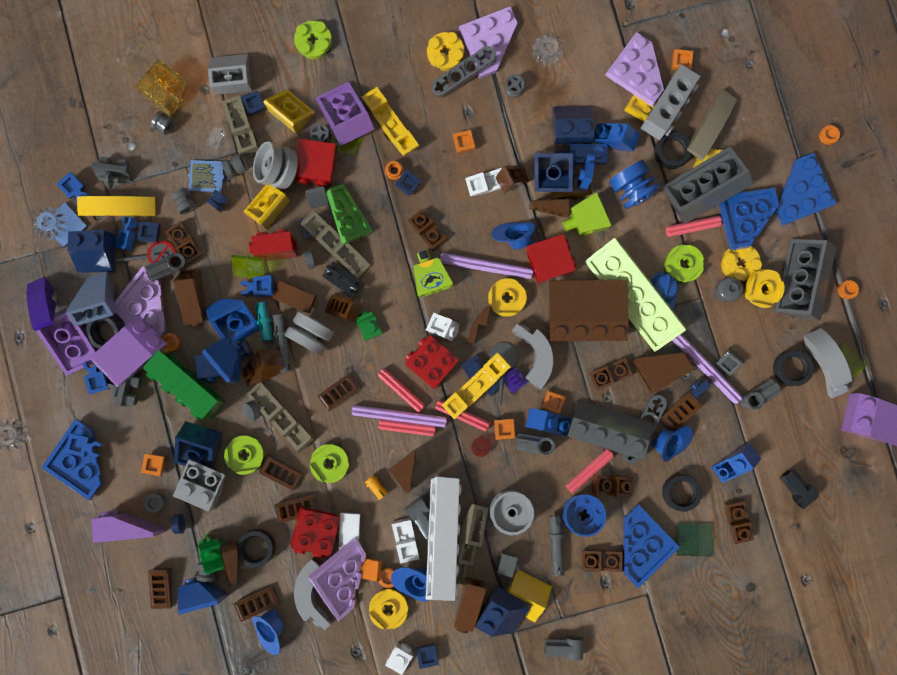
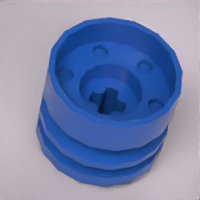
(634, 184)
(589, 525)

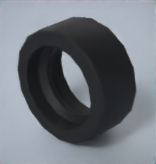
(664, 161)
(93, 333)
(808, 367)
(697, 492)
(244, 559)

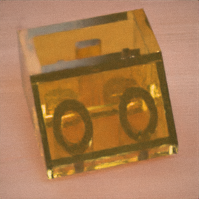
(163, 87)

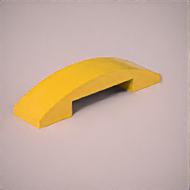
(389, 122)
(116, 206)
(476, 386)

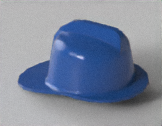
(515, 234)
(666, 286)
(671, 443)
(411, 582)
(269, 630)

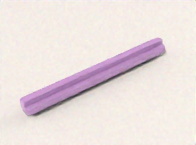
(486, 265)
(708, 369)
(399, 416)

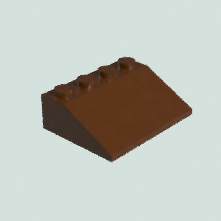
(588, 310)

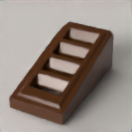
(556, 207)
(351, 312)
(328, 391)
(675, 407)
(265, 465)
(279, 511)
(229, 555)
(167, 573)
(240, 609)

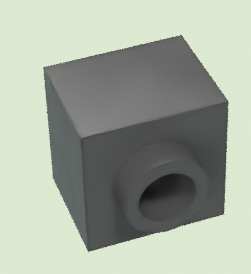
(507, 564)

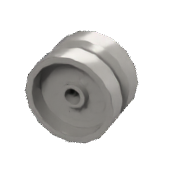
(275, 165)
(309, 333)
(515, 523)

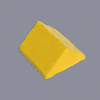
(289, 110)
(267, 206)
(531, 591)

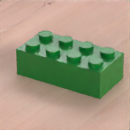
(184, 385)

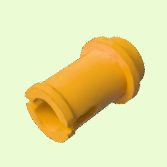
(374, 484)

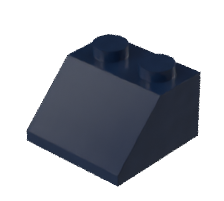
(573, 125)
(555, 170)
(92, 250)
(197, 444)
(501, 613)

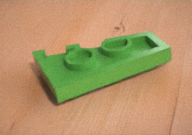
(347, 215)

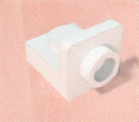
(443, 327)
(400, 658)

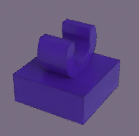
(514, 380)

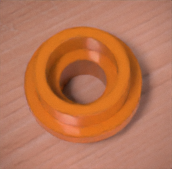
(394, 164)

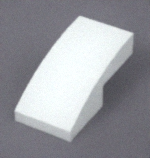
(483, 183)
(348, 528)
(405, 540)

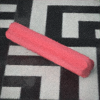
(693, 226)
(401, 390)
(466, 417)
(407, 427)
(589, 471)

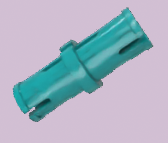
(264, 321)

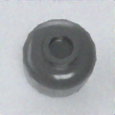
(728, 290)

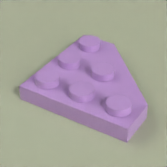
(492, 31)
(638, 70)
(142, 299)
(339, 578)

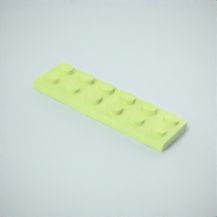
(645, 305)

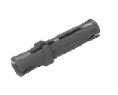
(281, 340)
(556, 545)

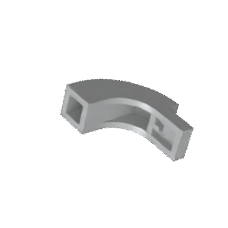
(542, 352)
(831, 361)
(305, 598)

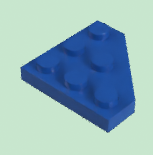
(804, 191)
(746, 216)
(75, 471)
(644, 546)

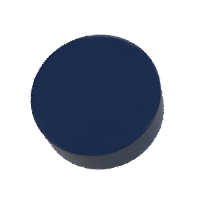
(178, 524)

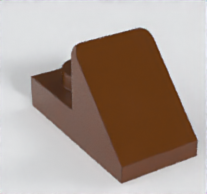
(510, 177)

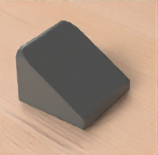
(317, 197)
(730, 361)

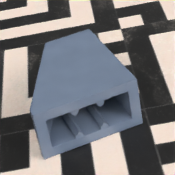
(93, 300)

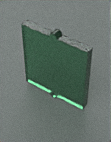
(694, 539)

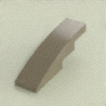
(712, 124)
(242, 131)
(332, 243)
(280, 417)
(470, 536)

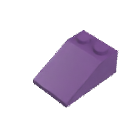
(345, 113)
(67, 343)
(128, 351)
(871, 418)
(122, 526)

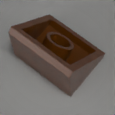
(404, 471)

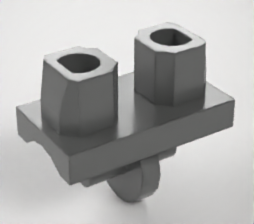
(111, 173)
(123, 391)

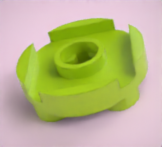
(305, 32)
(695, 263)
(236, 447)
(318, 463)

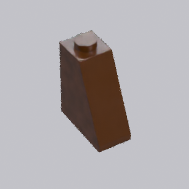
(190, 296)
(662, 370)
(469, 605)

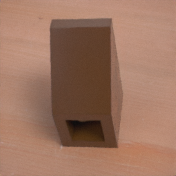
(263, 366)

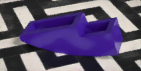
(40, 303)

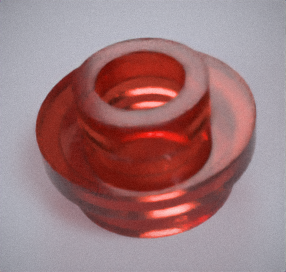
(485, 442)

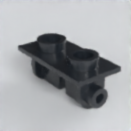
(342, 279)

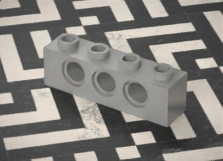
(676, 92)

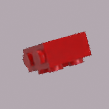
(315, 162)
(274, 246)
(551, 259)
(431, 361)
(314, 532)

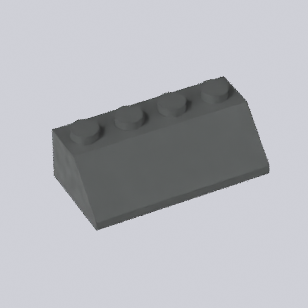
(708, 184)
(806, 278)
(610, 430)

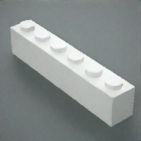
(443, 539)

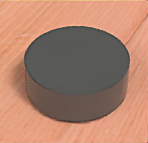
(309, 259)
(251, 411)
(154, 503)

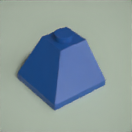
(232, 319)
(226, 359)
(198, 595)

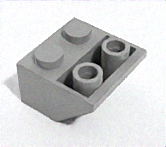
(229, 74)
(200, 486)

